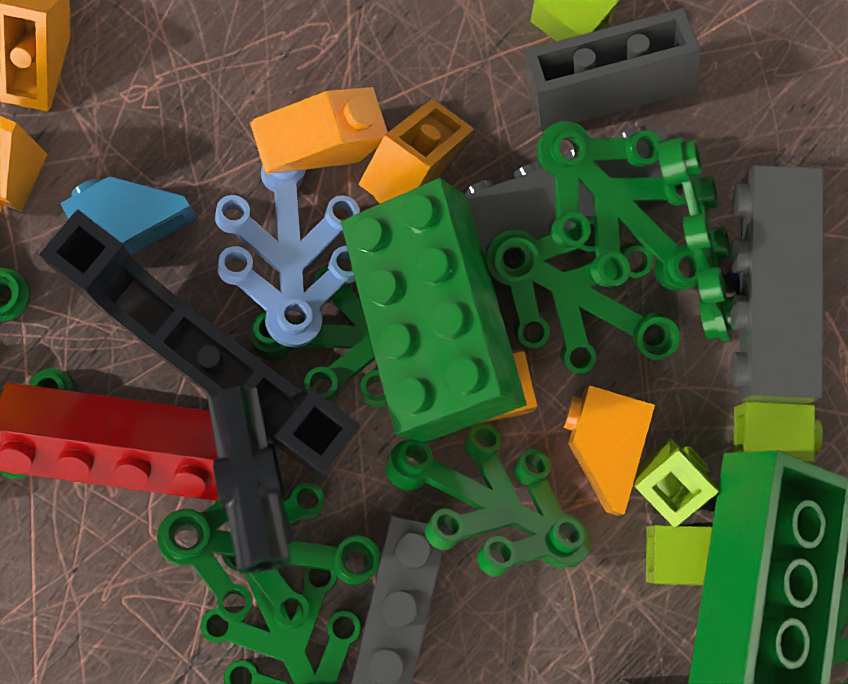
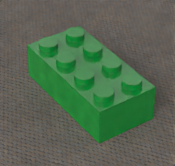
(432, 313)
(772, 573)

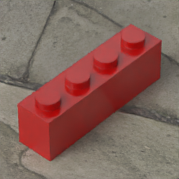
(107, 441)

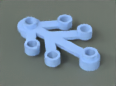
(287, 257)

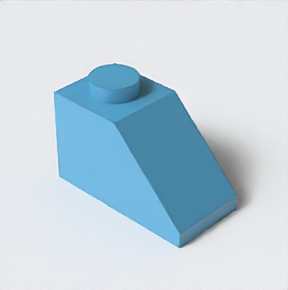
(130, 210)

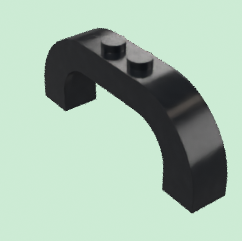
(114, 282)

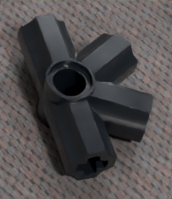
(249, 481)

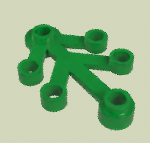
(678, 164)
(613, 202)
(573, 290)
(331, 336)
(496, 503)
(303, 554)
(286, 644)

